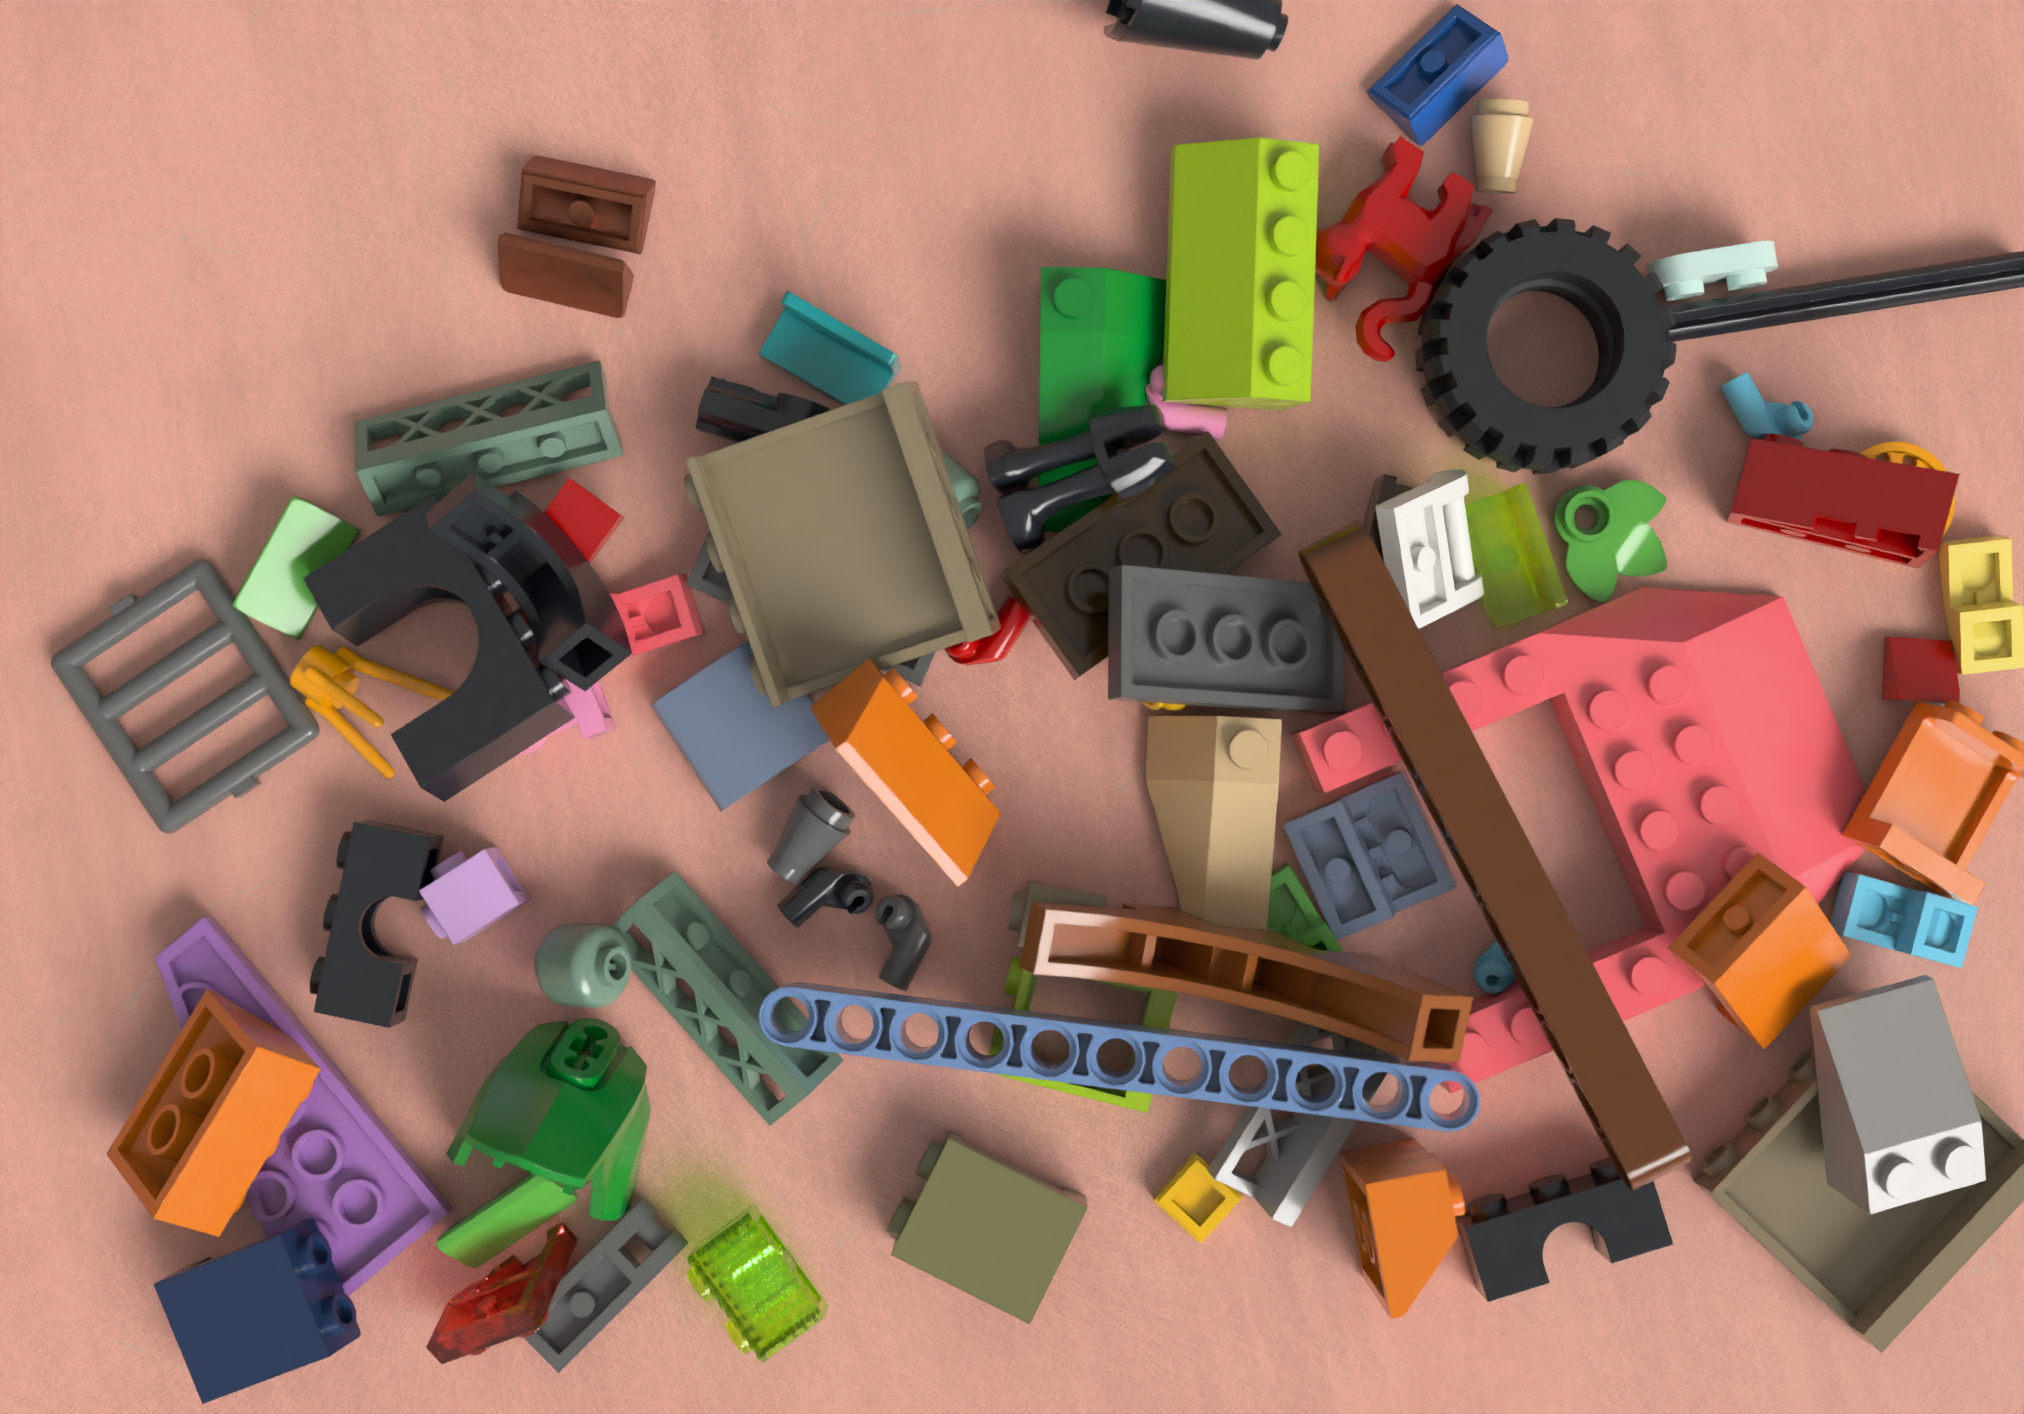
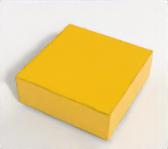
(1196, 1198)

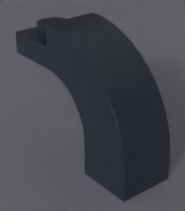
(548, 576)

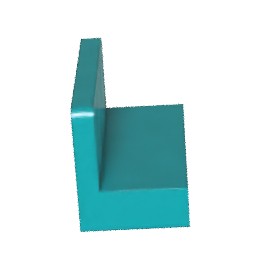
(828, 353)

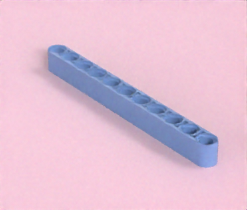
(1146, 1075)

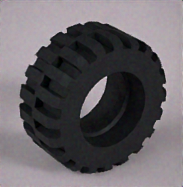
(1610, 296)

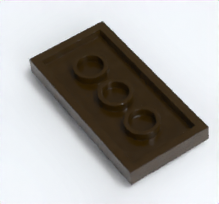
(1186, 521)

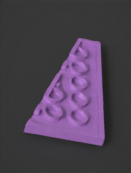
(335, 1152)

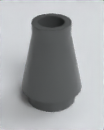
(810, 833)

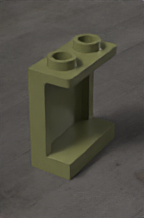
(986, 1226)

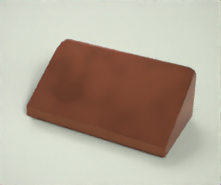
(585, 204)
(564, 275)

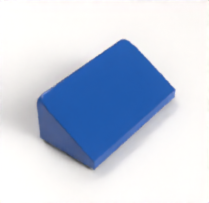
(1440, 74)

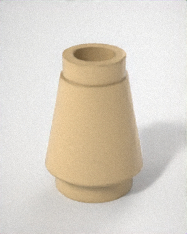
(1500, 143)

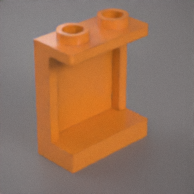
(1937, 797)
(1762, 949)

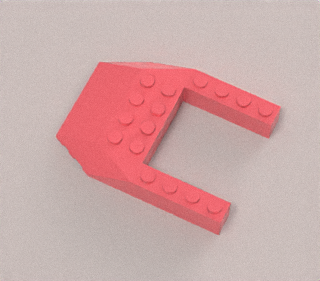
(1697, 753)

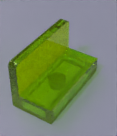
(1512, 557)

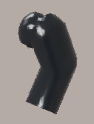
(827, 888)

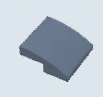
(733, 731)
(1370, 854)

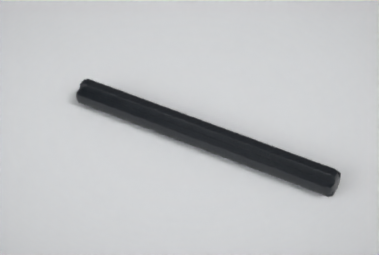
(1847, 296)

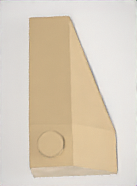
(1217, 811)

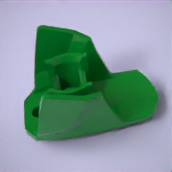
(565, 1112)

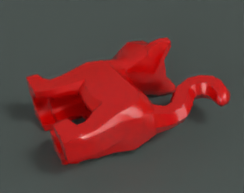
(1401, 235)

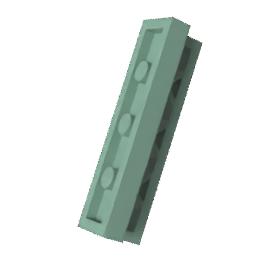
(499, 450)
(728, 993)

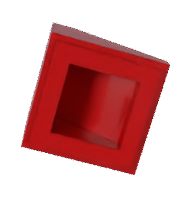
(1919, 671)

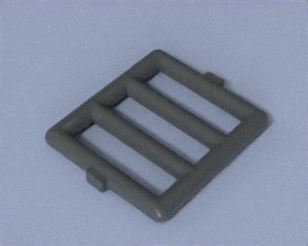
(103, 712)

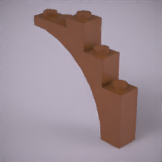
(1251, 969)

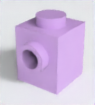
(471, 894)

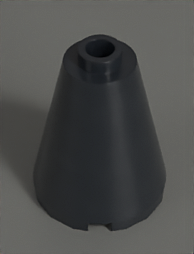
(1202, 26)

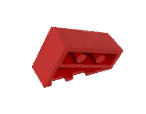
(1843, 500)

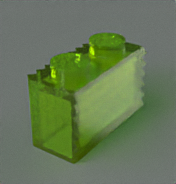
(755, 1284)

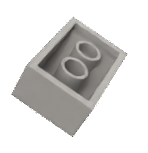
(1894, 1097)

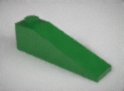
(1095, 354)

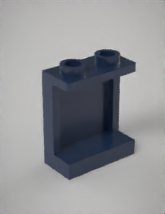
(258, 1311)

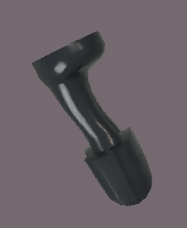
(1117, 471)

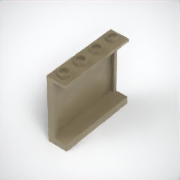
(841, 544)
(1861, 1265)

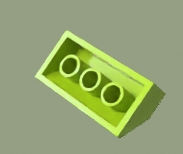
(1241, 273)

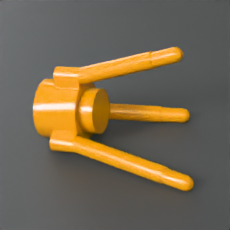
(330, 684)

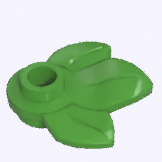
(1618, 539)

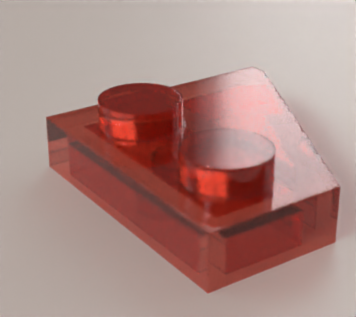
(504, 1303)

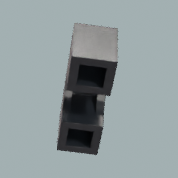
(358, 974)
(1508, 1235)

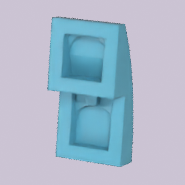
(1903, 919)

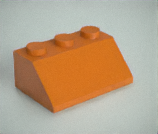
(910, 766)
(212, 1115)
(1400, 1217)

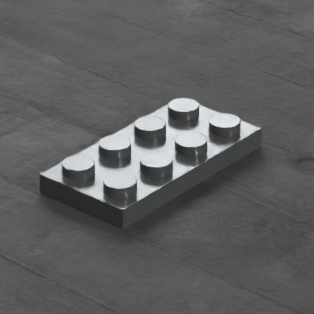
(1221, 642)

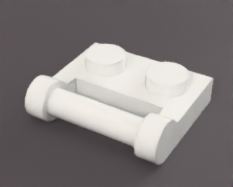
(1430, 547)

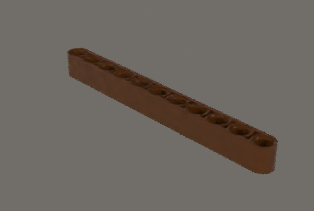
(1494, 856)

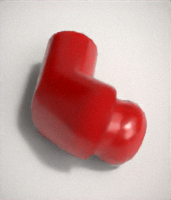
(996, 646)

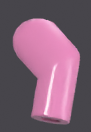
(1184, 417)

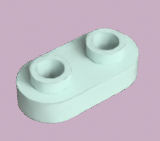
(1740, 265)

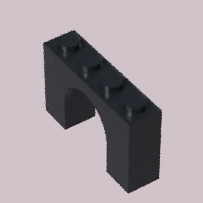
(507, 695)

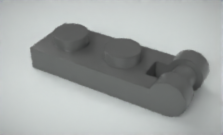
(604, 1284)

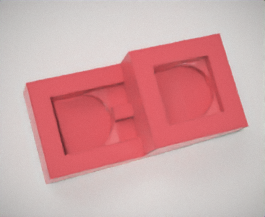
(659, 614)

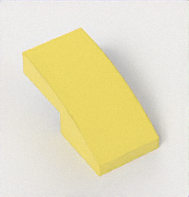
(1980, 605)

